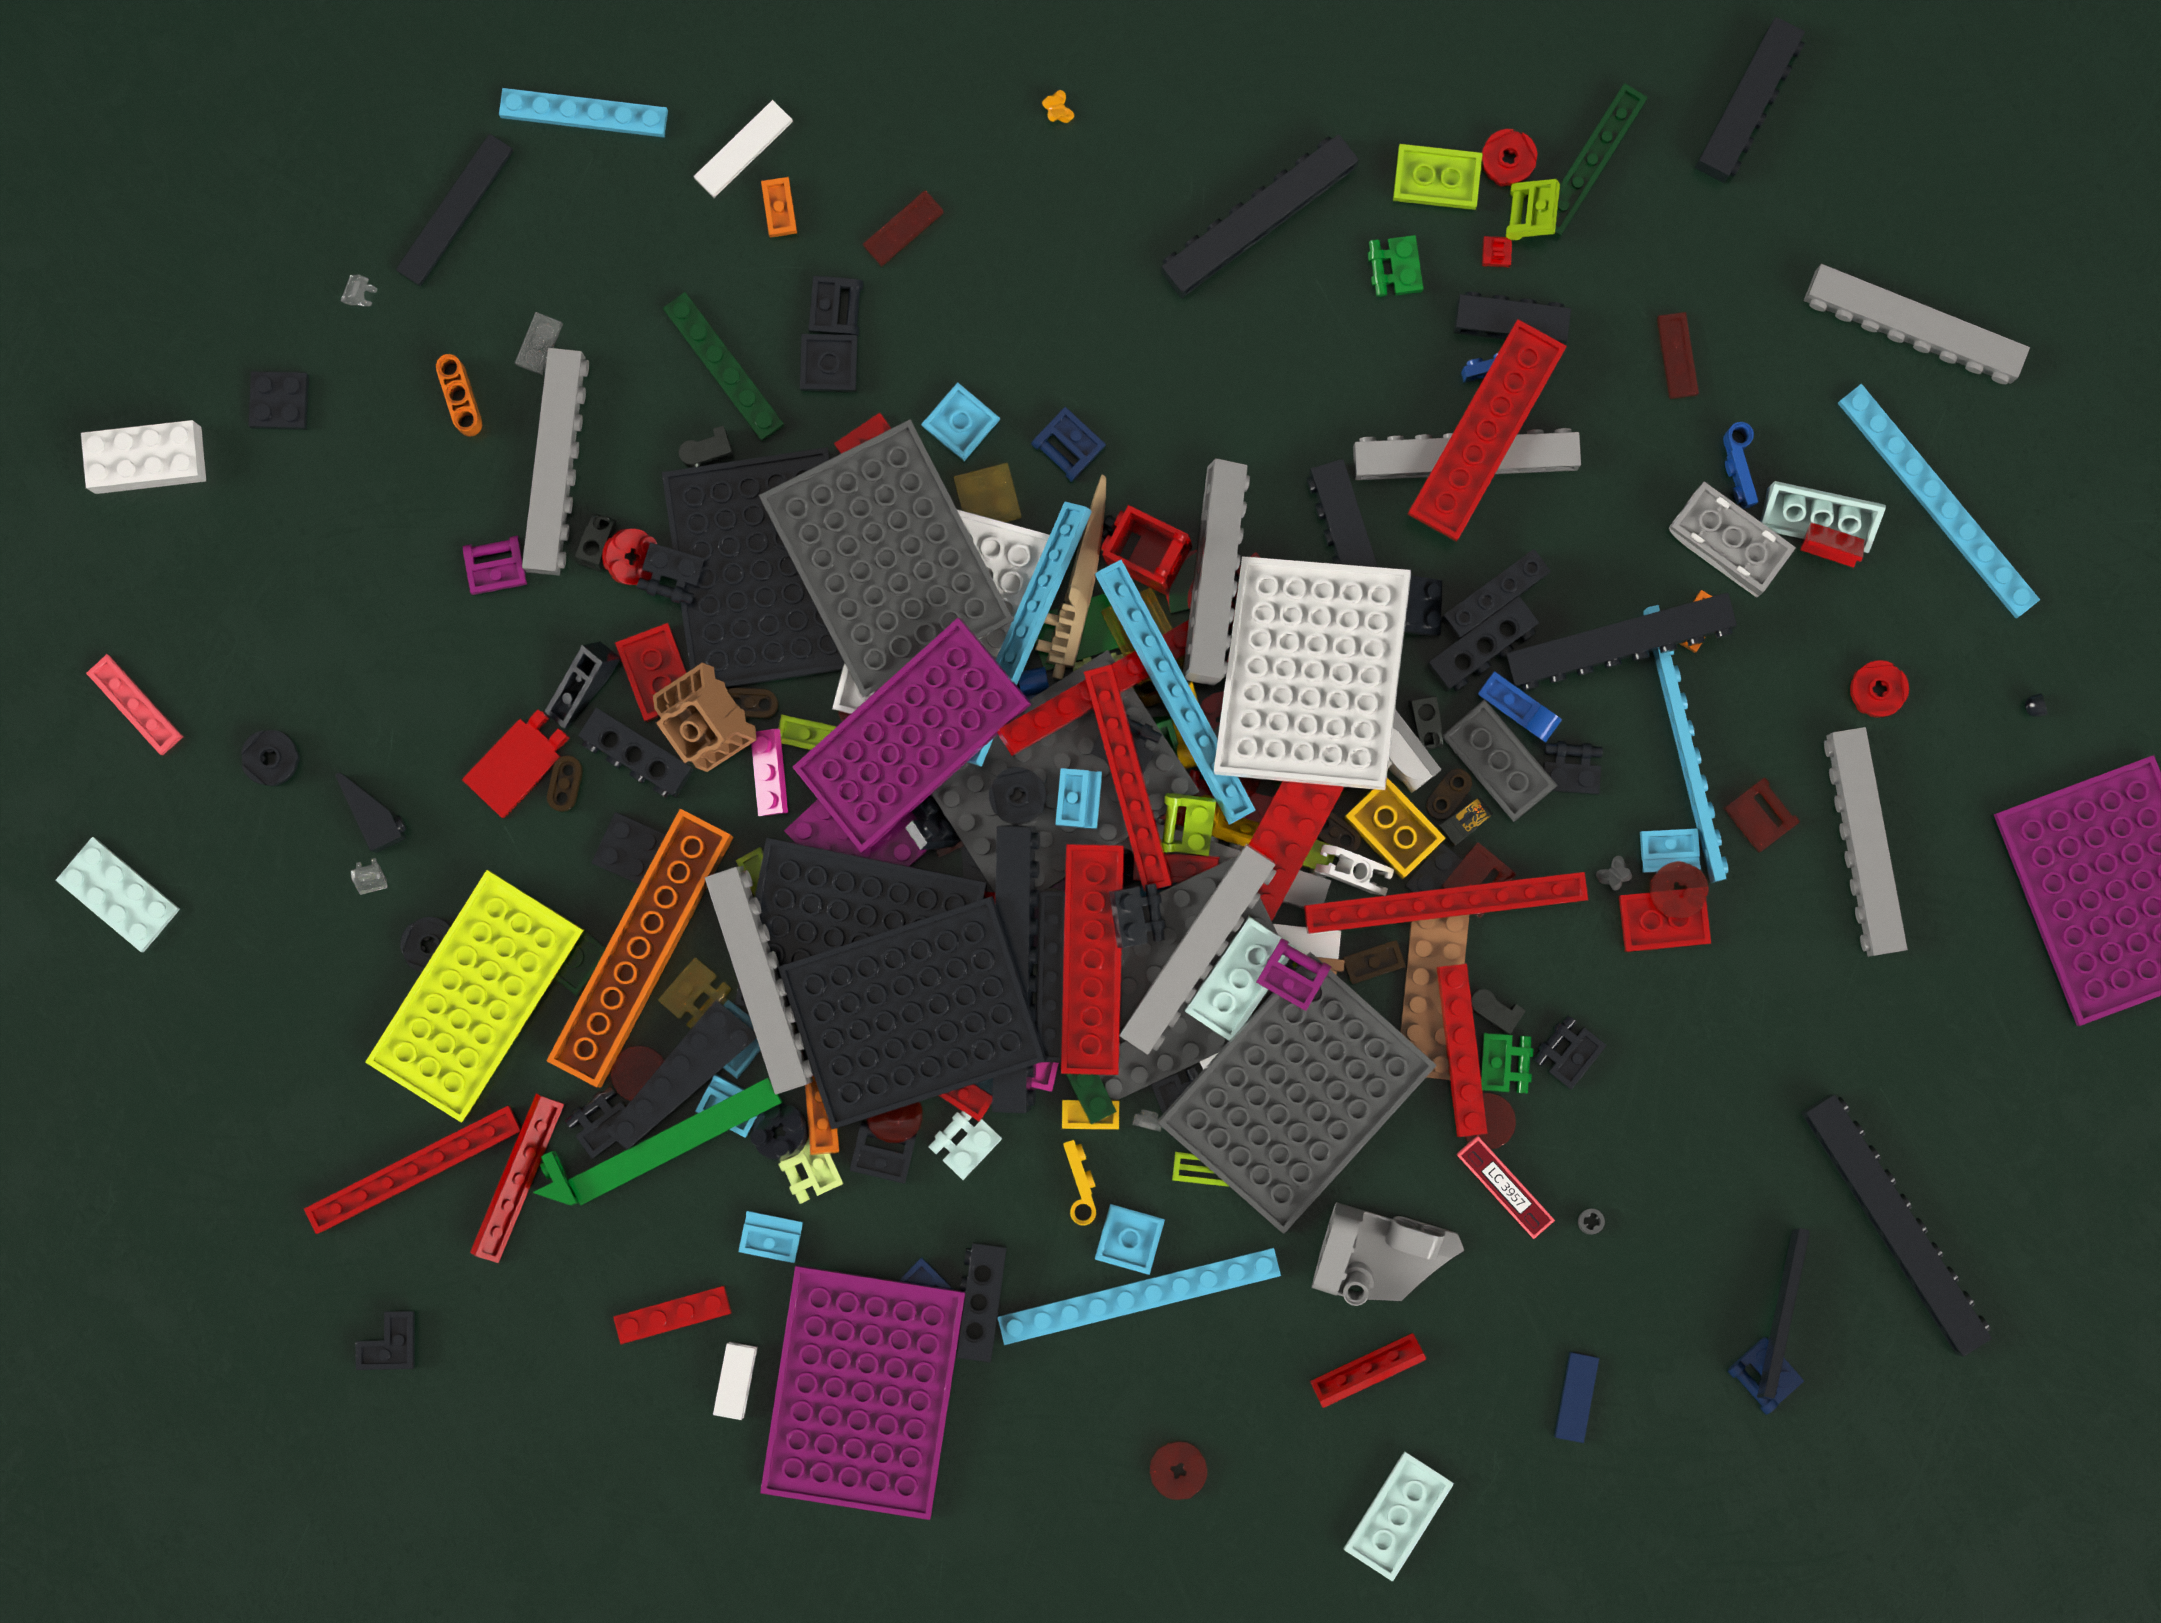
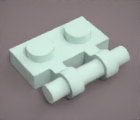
(971, 1149)

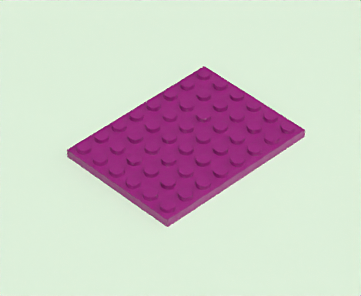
(2095, 885)
(863, 1392)

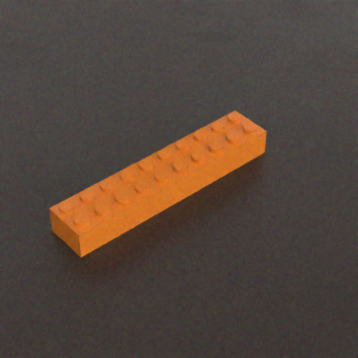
(639, 949)

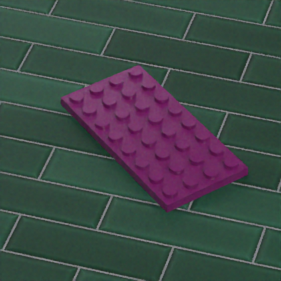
(911, 735)

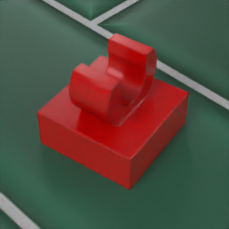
(1496, 251)

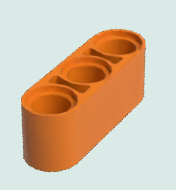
(453, 383)

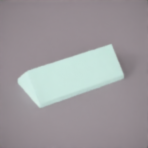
(1792, 508)

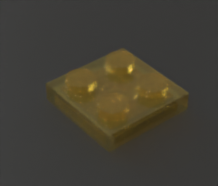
(989, 493)

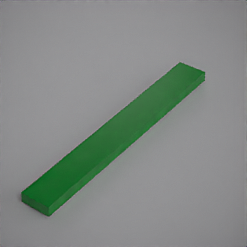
(674, 1141)

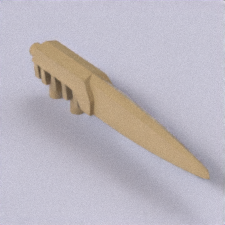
(1073, 613)

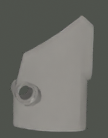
(1379, 1255)

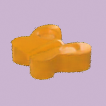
(1056, 107)

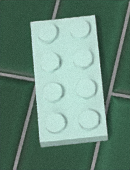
(117, 894)
(1231, 989)
(1398, 1516)

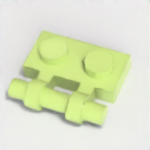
(819, 1168)

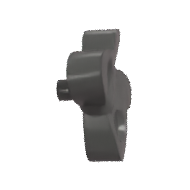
(1616, 874)

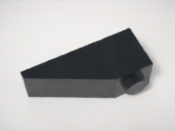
(582, 682)
(376, 821)

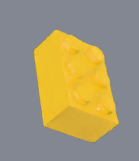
(1394, 828)

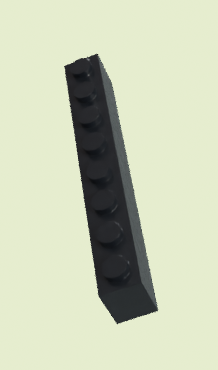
(1259, 216)
(1622, 640)

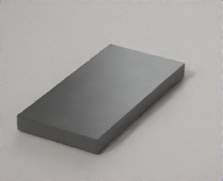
(1499, 760)

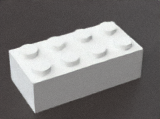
(143, 457)

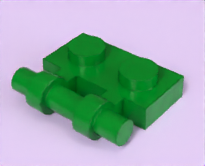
(1404, 266)
(1497, 1063)

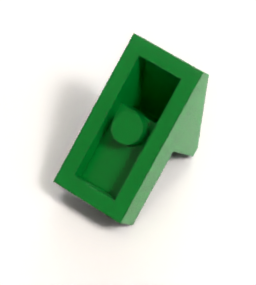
(560, 1188)

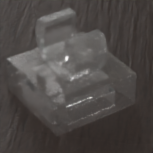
(355, 291)
(368, 878)

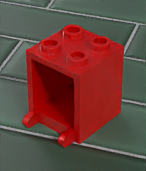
(1157, 553)

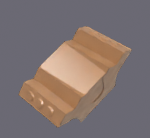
(702, 719)

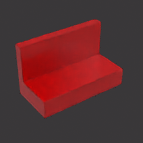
(1833, 545)

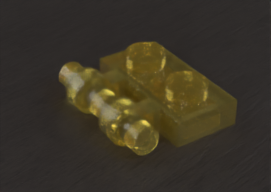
(689, 987)

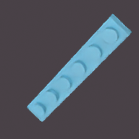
(583, 112)

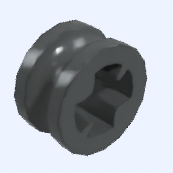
(1595, 1229)

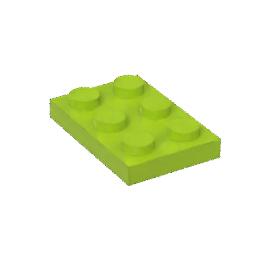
(1437, 176)

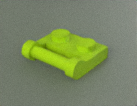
(1540, 209)
(1197, 824)

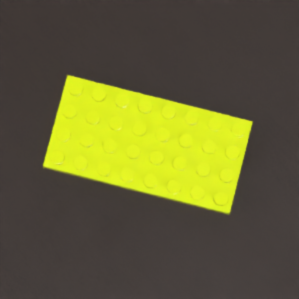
(474, 996)

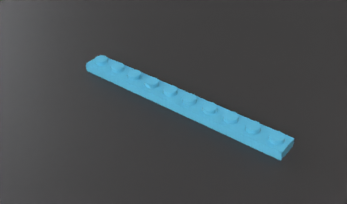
(1938, 501)
(1040, 596)
(1172, 688)
(1690, 758)
(1139, 1296)

